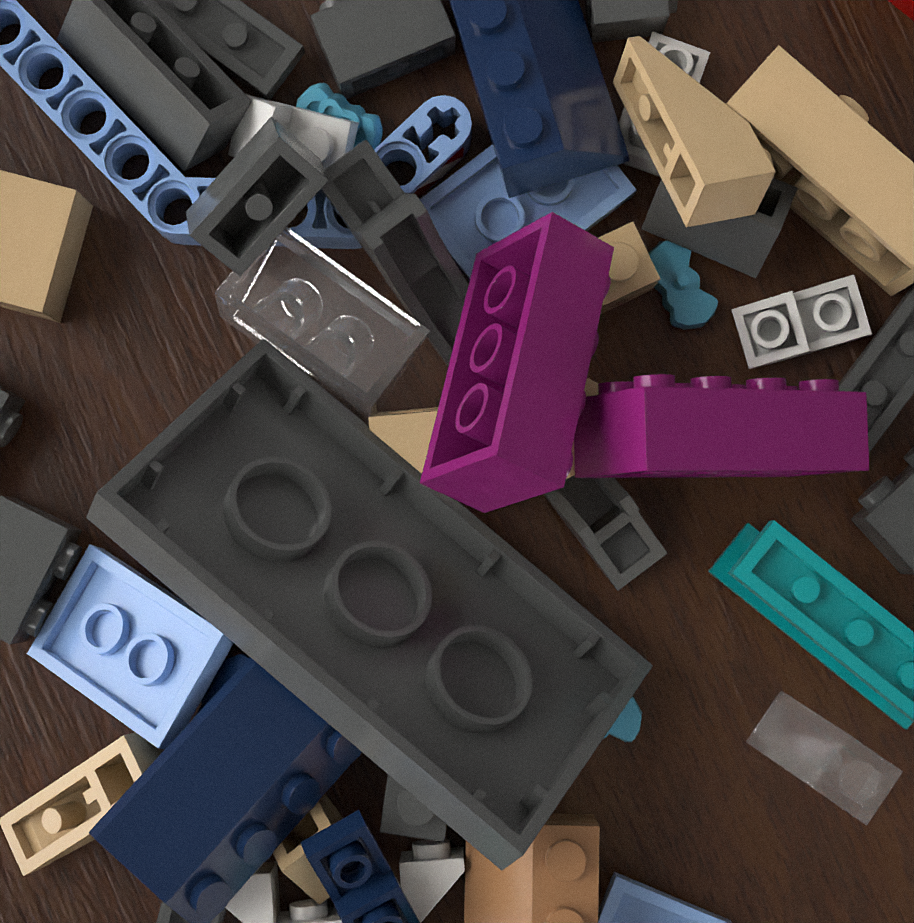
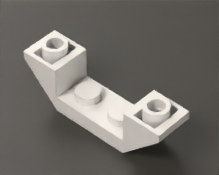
(424, 877)

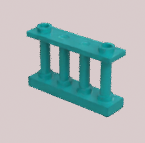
(823, 615)

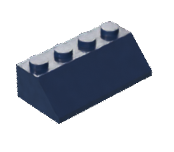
(539, 90)
(224, 794)

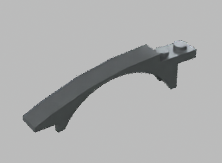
(427, 282)

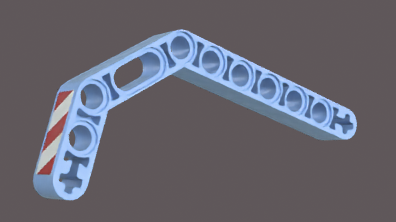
(162, 183)

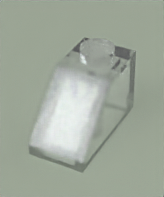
(824, 757)

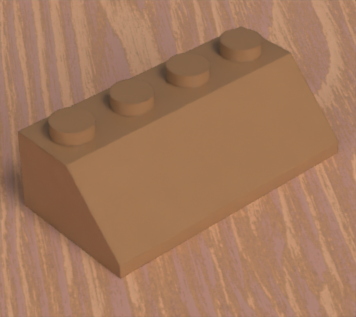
(546, 885)

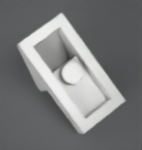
(321, 133)

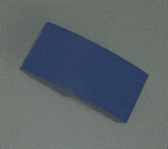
(357, 874)

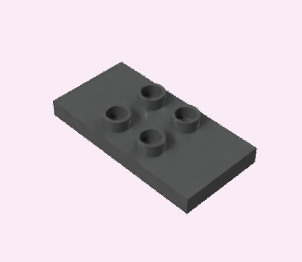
(374, 599)

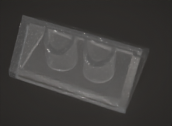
(323, 322)

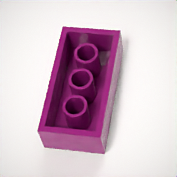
(519, 366)
(720, 429)

